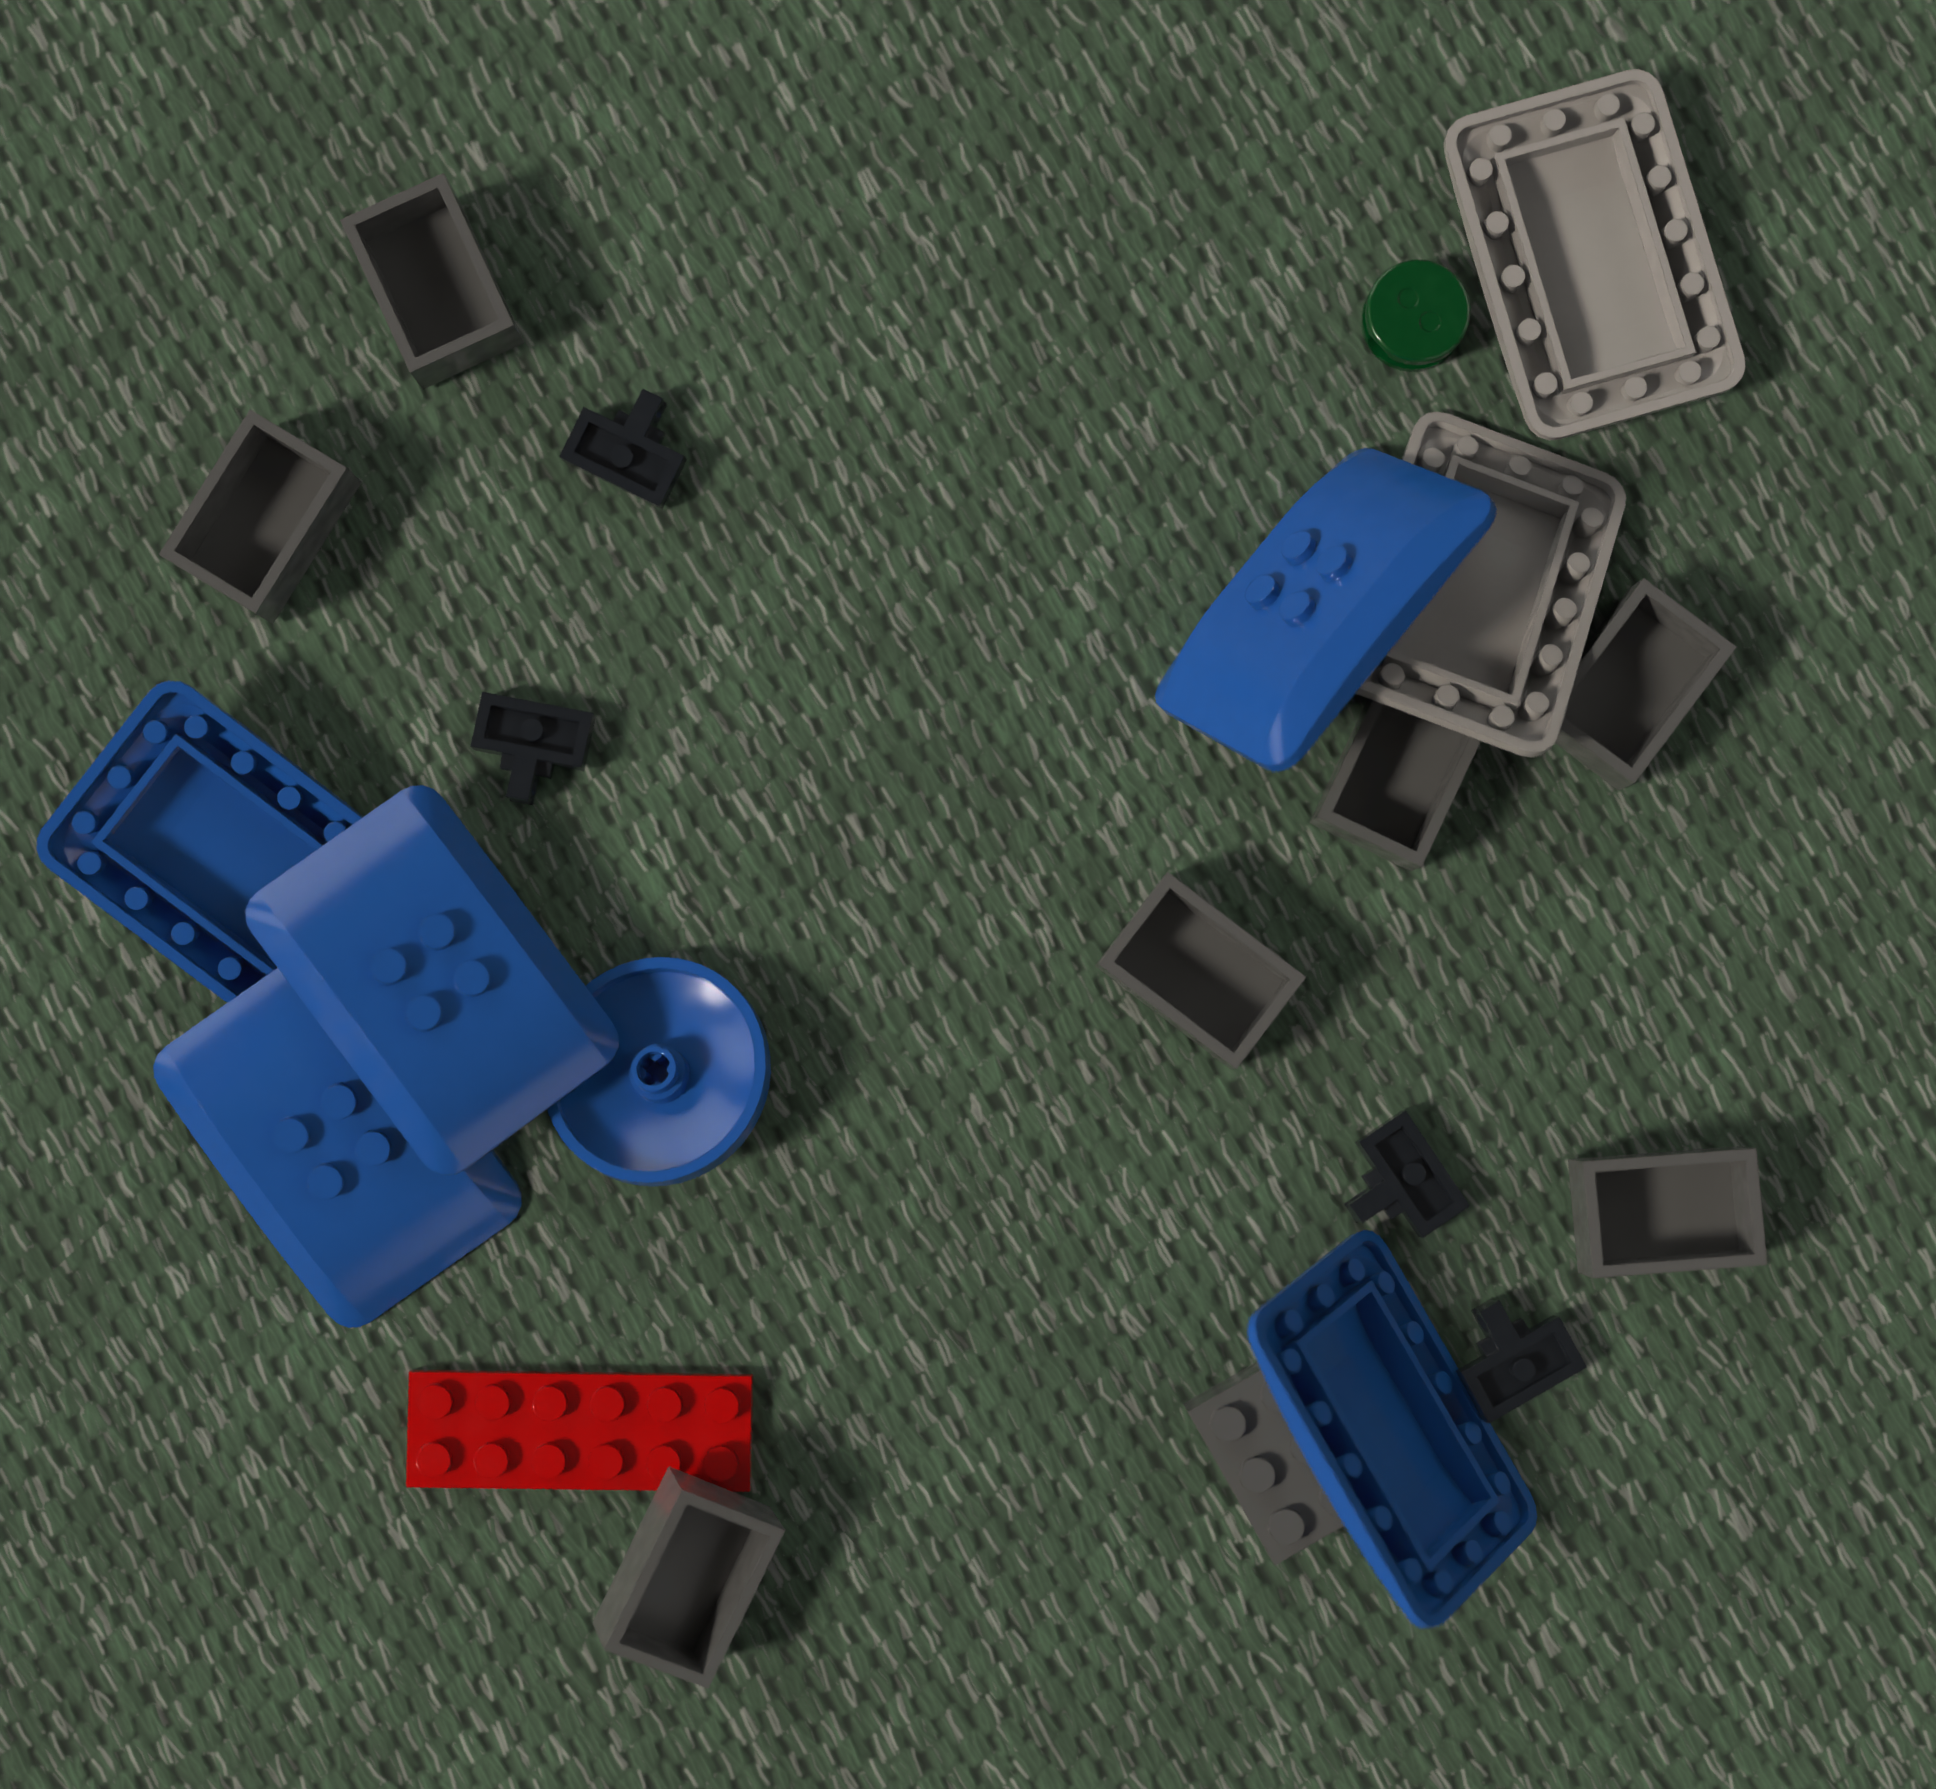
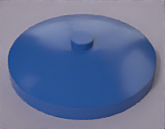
(682, 1079)

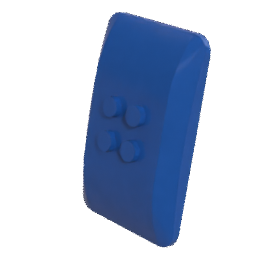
(1321, 605)
(186, 828)
(432, 979)
(323, 1157)
(1391, 1429)

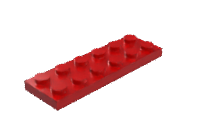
(577, 1429)

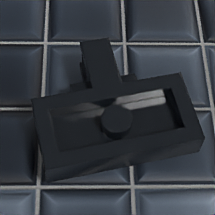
(627, 450)
(531, 740)
(1405, 1178)
(1516, 1361)

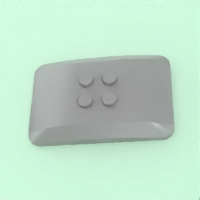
(1593, 255)
(1513, 619)

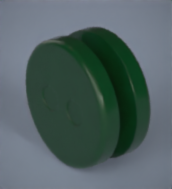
(1415, 315)

